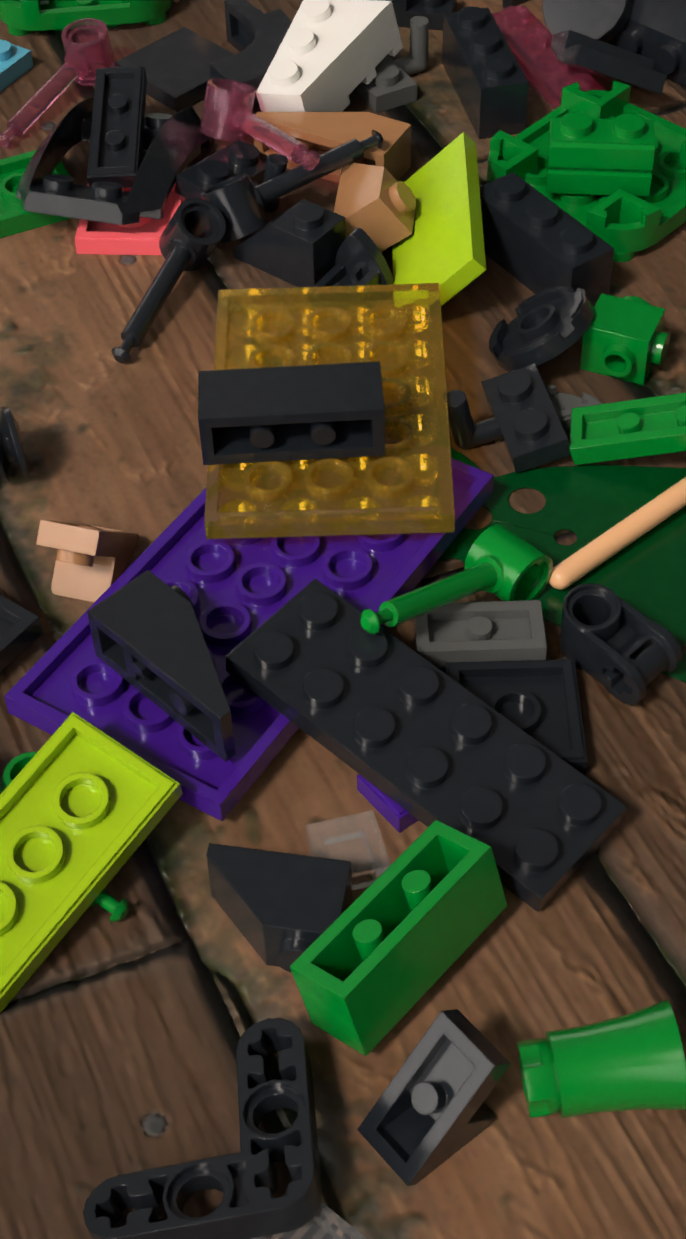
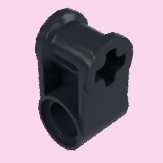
(615, 642)

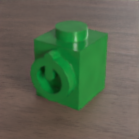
(624, 339)

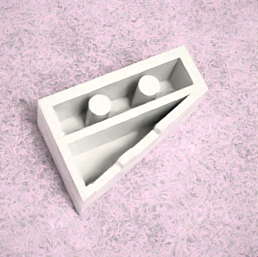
(328, 55)

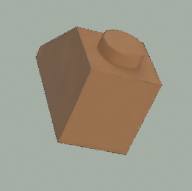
(375, 203)

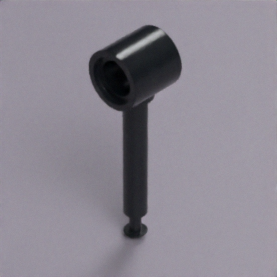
(244, 203)
(186, 247)

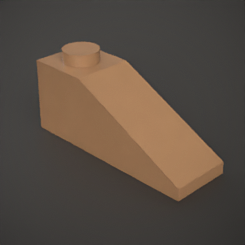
(331, 129)

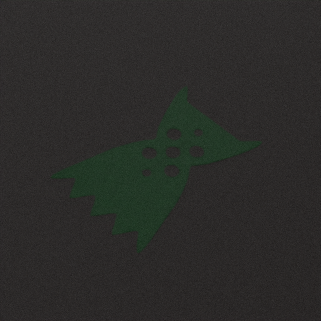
(590, 502)

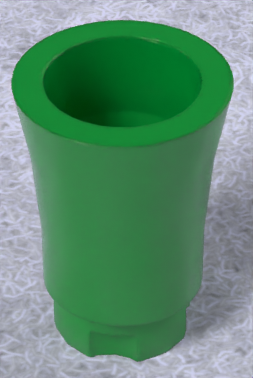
(606, 1066)

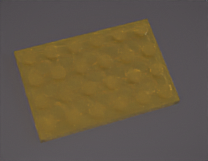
(351, 495)

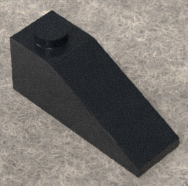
(158, 647)

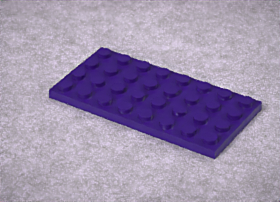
(233, 592)

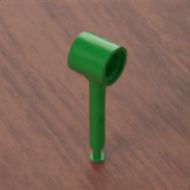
(495, 563)

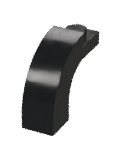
(256, 39)

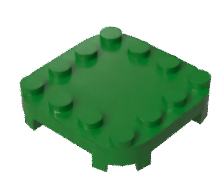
(620, 218)

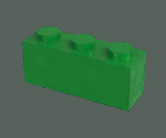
(399, 936)

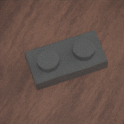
(481, 632)

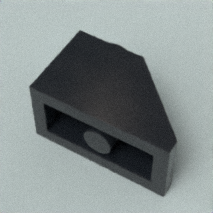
(296, 244)
(278, 897)

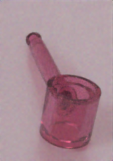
(86, 49)
(230, 117)

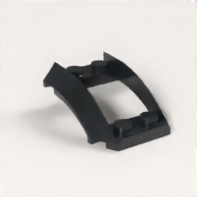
(170, 147)

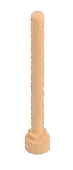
(619, 536)

